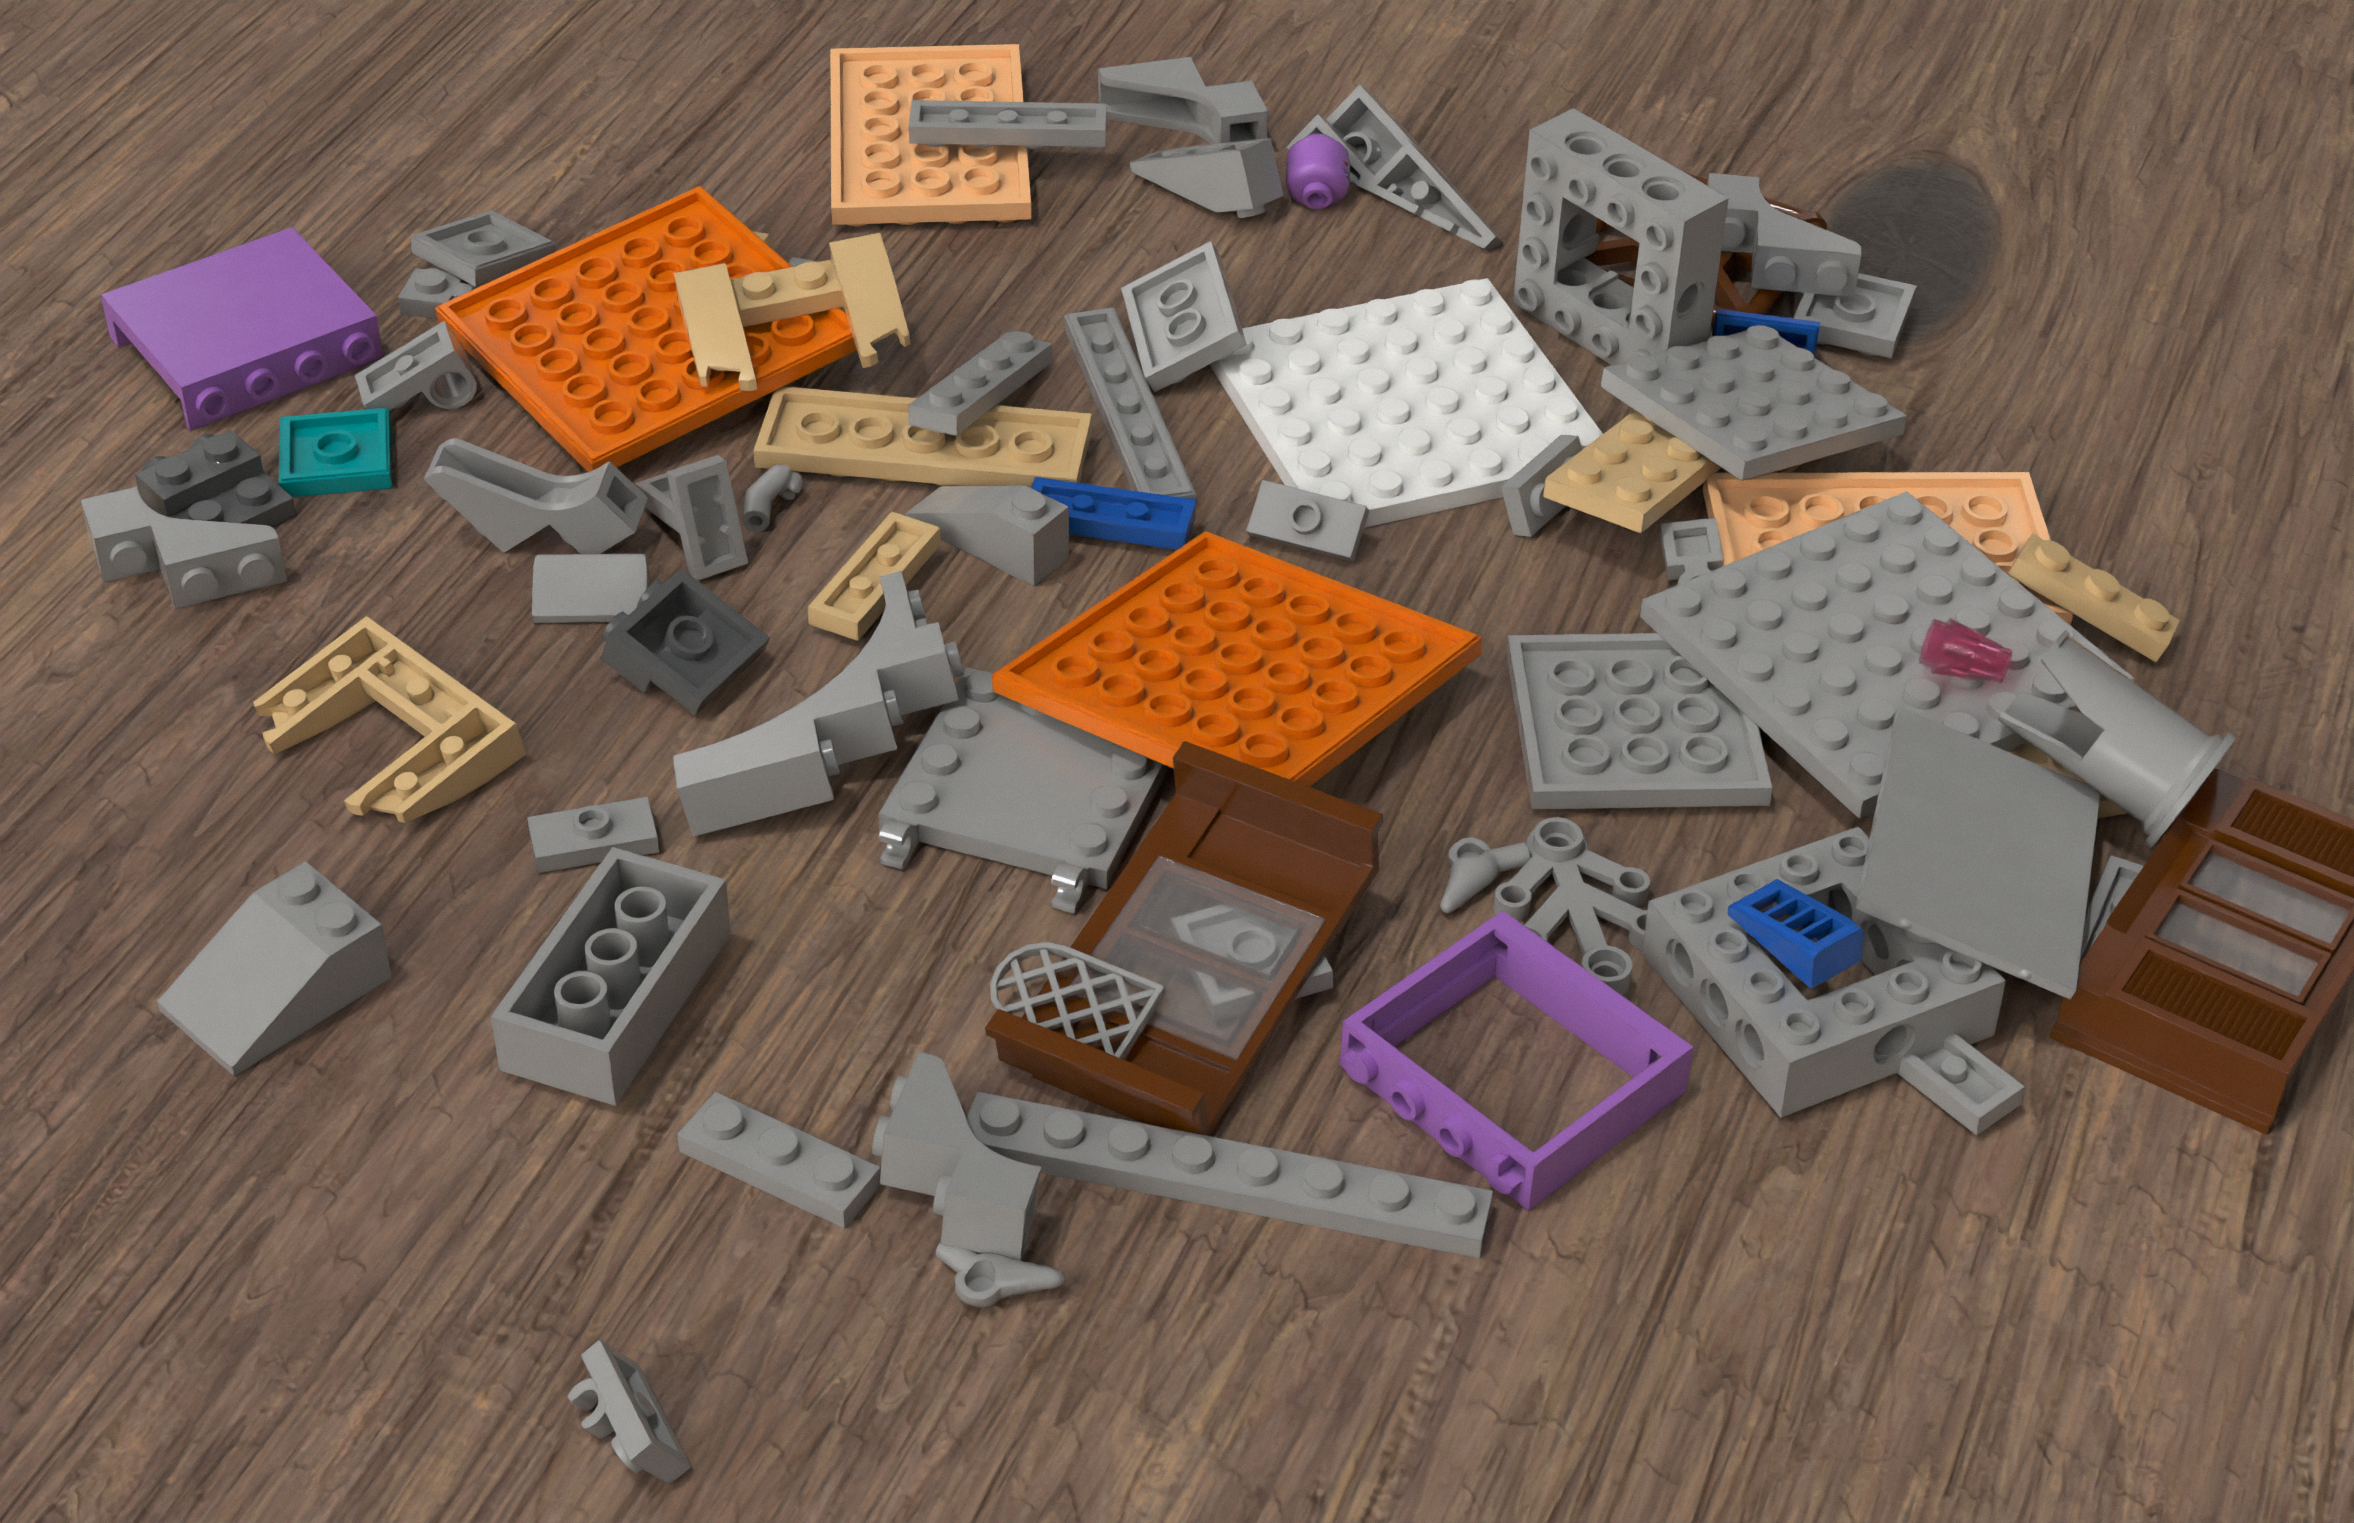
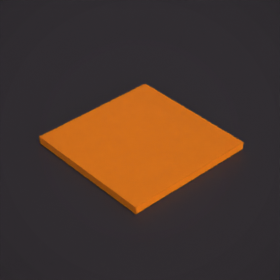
(601, 340)
(1239, 662)

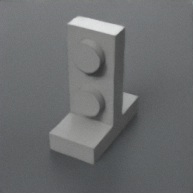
(702, 508)

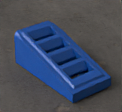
(1810, 961)

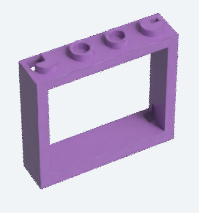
(1561, 991)

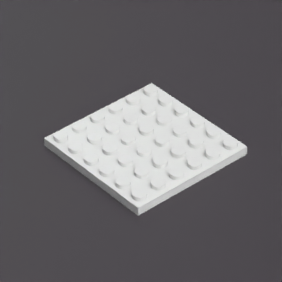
(1402, 400)

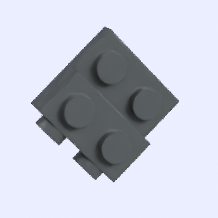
(214, 482)
(682, 642)

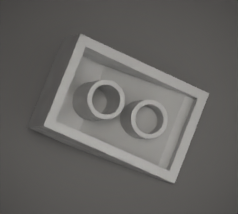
(277, 969)

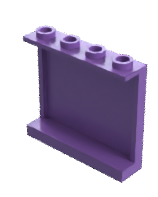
(245, 325)

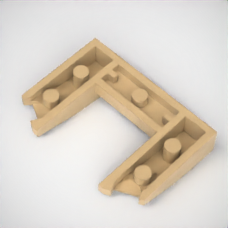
(854, 279)
(463, 739)

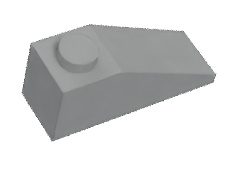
(1217, 176)
(1001, 526)

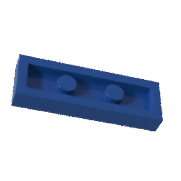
(1123, 513)

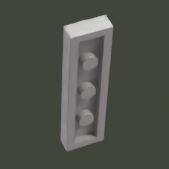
(1007, 124)
(980, 383)

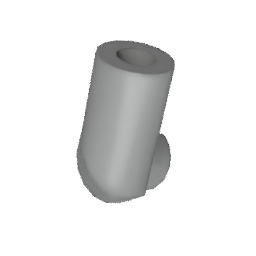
(760, 495)

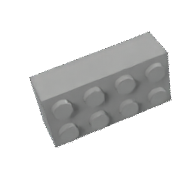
(612, 976)

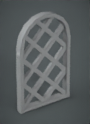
(1153, 992)

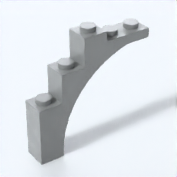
(851, 718)

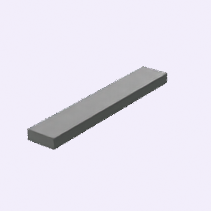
(1126, 404)

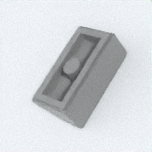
(587, 586)

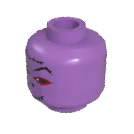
(1316, 169)

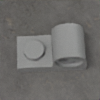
(418, 368)

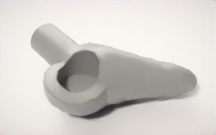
(1476, 867)
(992, 1277)

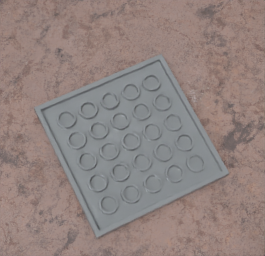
(1831, 631)

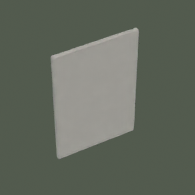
(1981, 852)

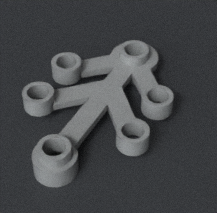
(1561, 850)

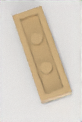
(855, 593)
(2094, 597)

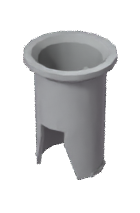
(2122, 740)

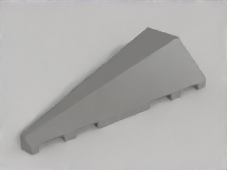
(1397, 169)

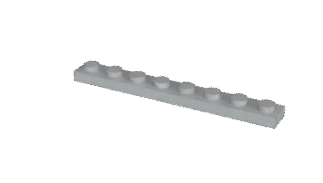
(1235, 1175)

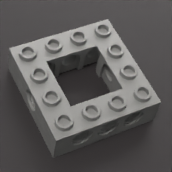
(1590, 173)
(1833, 1043)

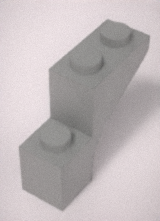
(1175, 98)
(1784, 249)
(516, 501)
(195, 556)
(932, 1151)

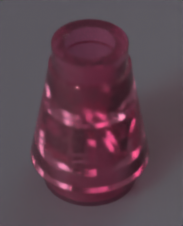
(1963, 652)

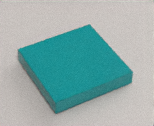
(335, 452)

